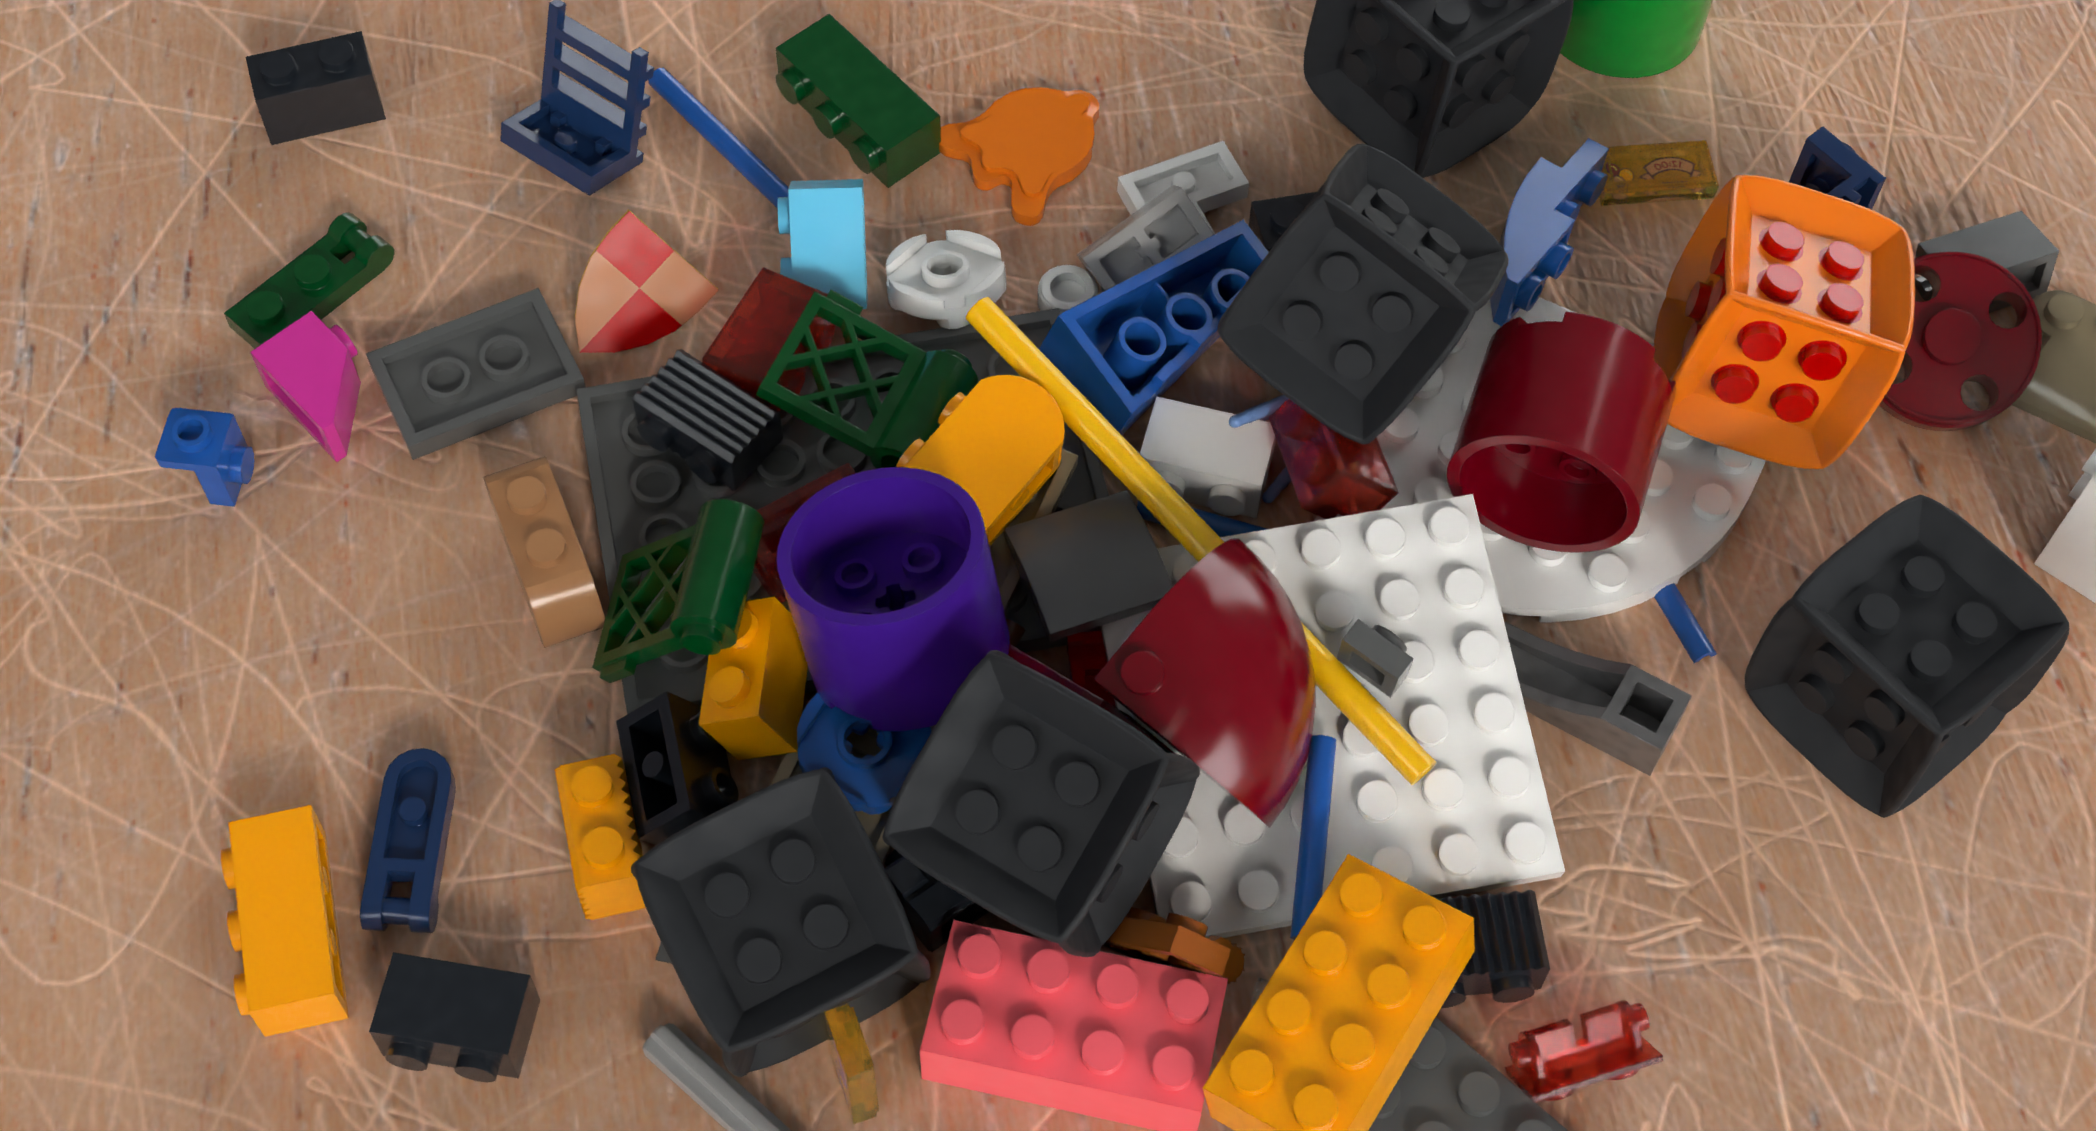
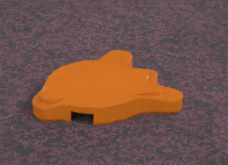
(1027, 142)

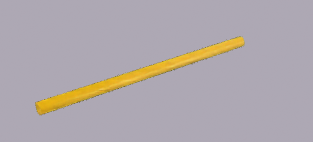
(1189, 527)

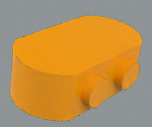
(995, 446)

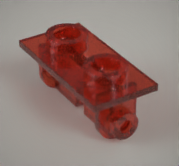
(1554, 1064)

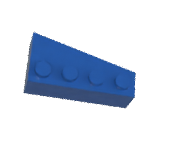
(1152, 326)

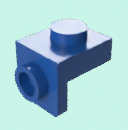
(210, 447)

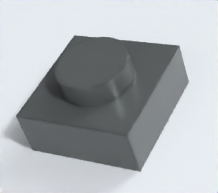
(1376, 656)

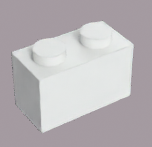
(1208, 457)

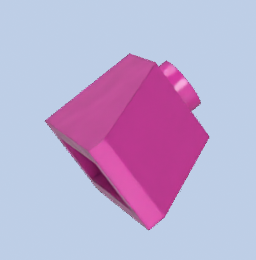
(313, 379)

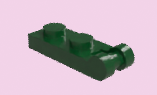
(312, 281)

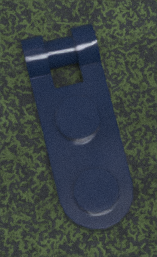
(409, 842)

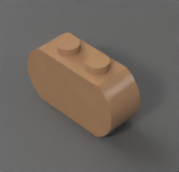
(545, 551)

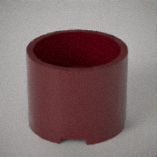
(1562, 433)

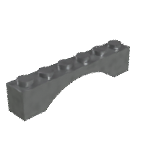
(1597, 699)

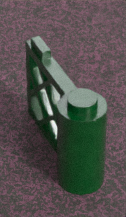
(913, 398)
(702, 596)

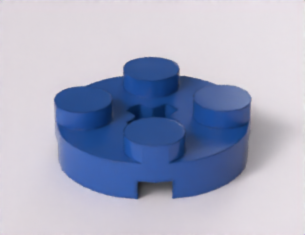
(866, 782)

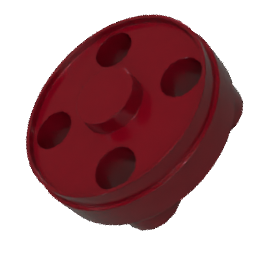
(1960, 343)

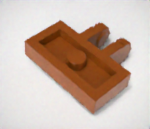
(1176, 943)

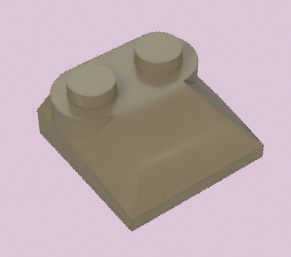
(2066, 371)

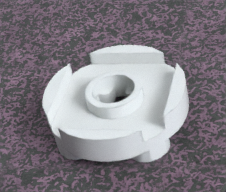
(944, 276)

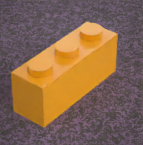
(284, 921)

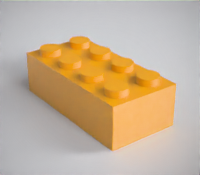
(1342, 1008)

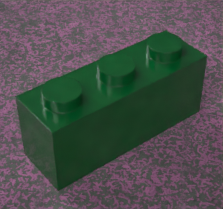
(858, 101)

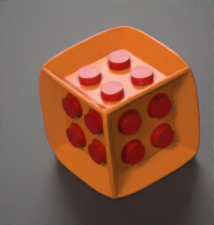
(1785, 321)

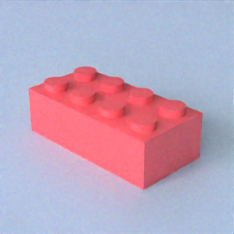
(1071, 1029)

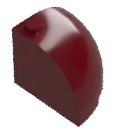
(1224, 678)

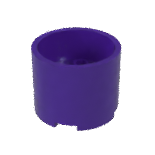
(891, 593)

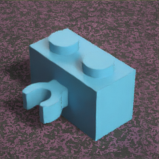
(826, 236)

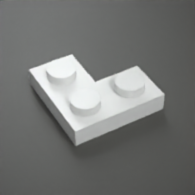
(1206, 176)

